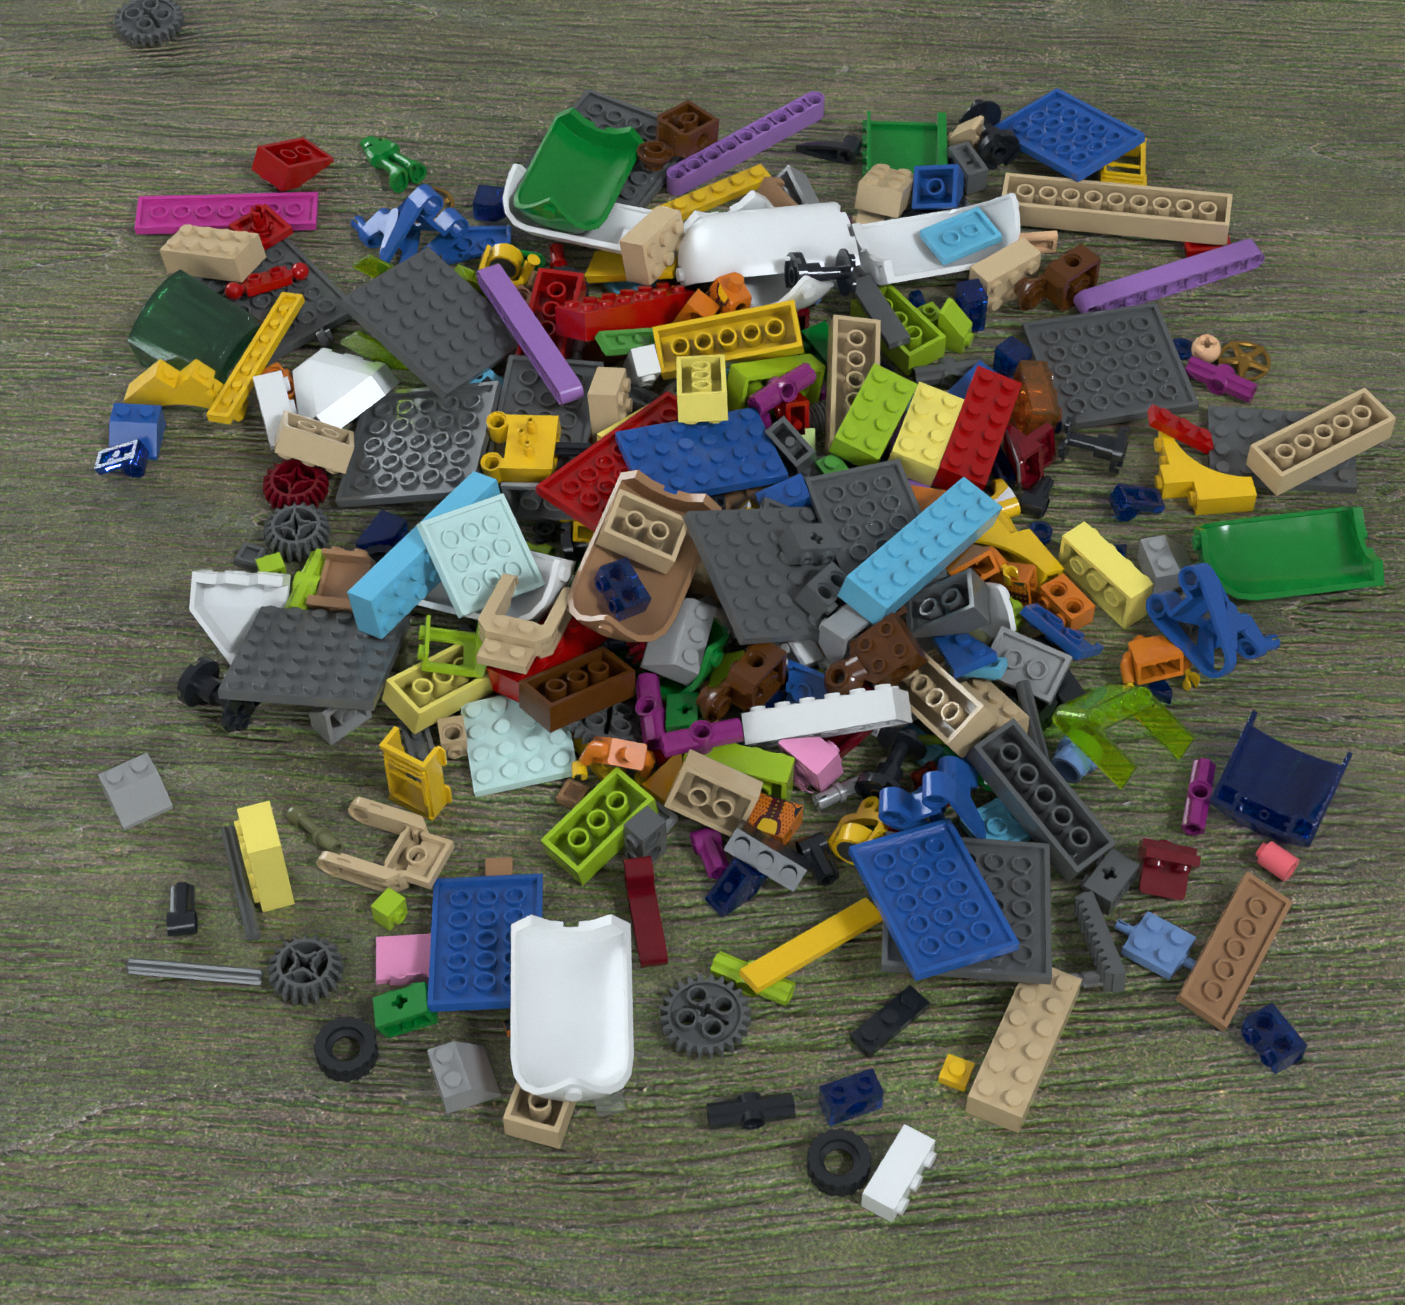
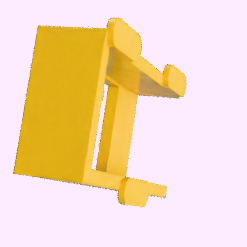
(1127, 178)
(421, 798)

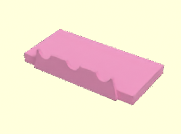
(402, 959)

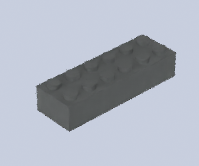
(1040, 799)

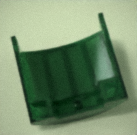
(191, 323)

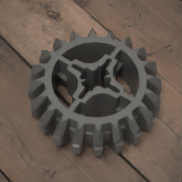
(282, 530)
(299, 981)

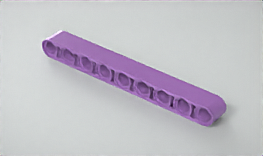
(745, 143)
(1171, 278)
(530, 334)

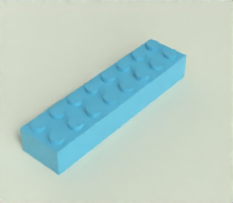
(919, 551)
(407, 570)

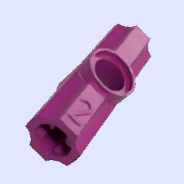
(1221, 379)
(782, 388)
(650, 710)
(714, 735)
(1195, 807)

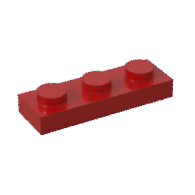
(1180, 429)

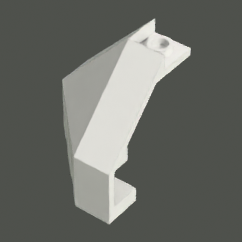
(339, 386)
(230, 602)

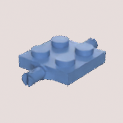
(1157, 945)

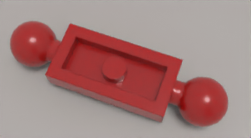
(266, 281)

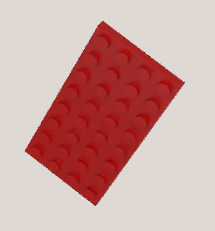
(588, 480)

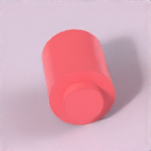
(1277, 860)

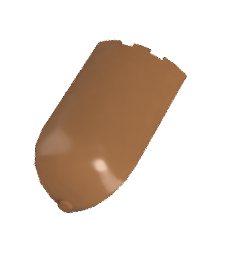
(666, 591)

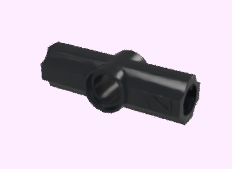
(751, 1110)

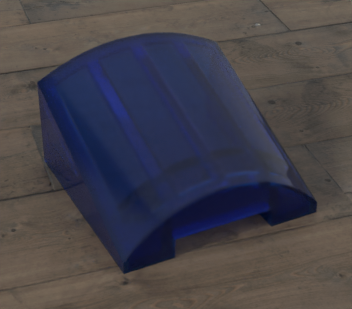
(1277, 787)

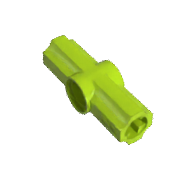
(306, 581)
(729, 968)

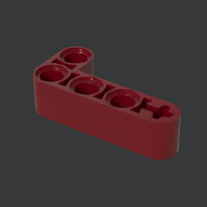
(645, 911)

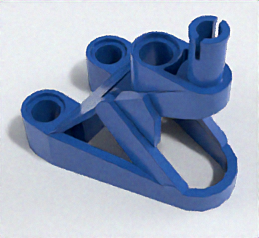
(397, 229)
(1224, 629)
(938, 788)

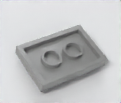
(1032, 662)

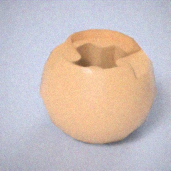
(1206, 348)

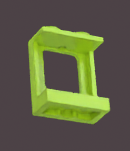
(468, 640)

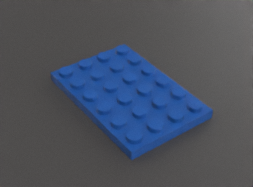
(1070, 134)
(705, 455)
(933, 899)
(474, 938)

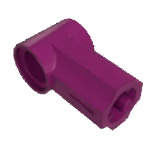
(709, 846)

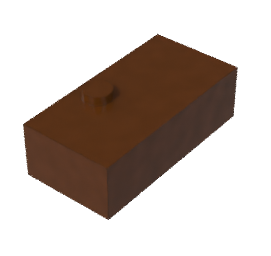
(576, 689)

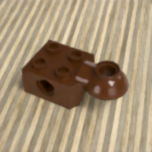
(679, 133)
(1061, 280)
(879, 656)
(748, 684)

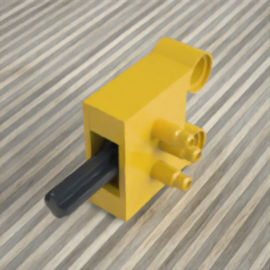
(530, 447)

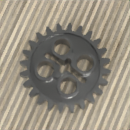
(148, 21)
(622, 724)
(705, 1016)

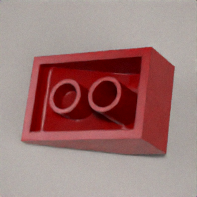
(289, 162)

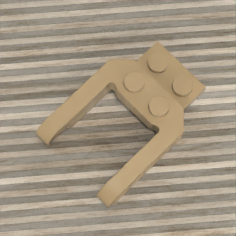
(515, 642)
(413, 859)

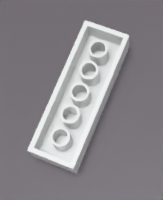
(827, 717)

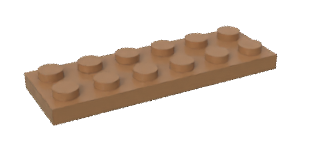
(1234, 951)

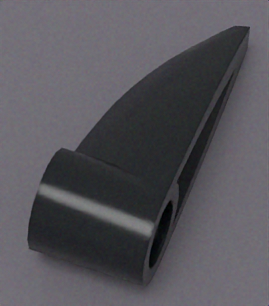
(834, 151)

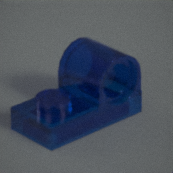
(128, 457)
(1130, 500)

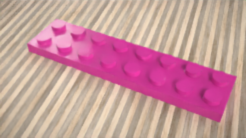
(217, 211)

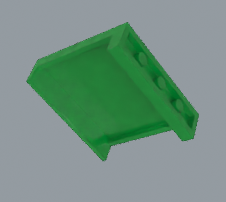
(904, 143)

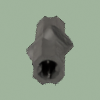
(945, 372)

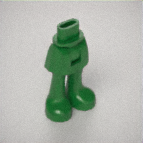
(384, 153)

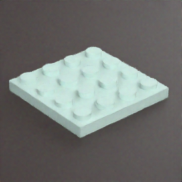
(475, 548)
(511, 748)

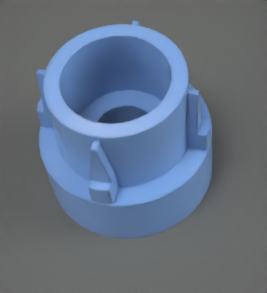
(1071, 761)

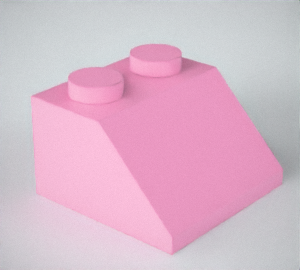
(814, 760)

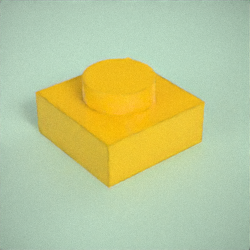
(956, 1072)

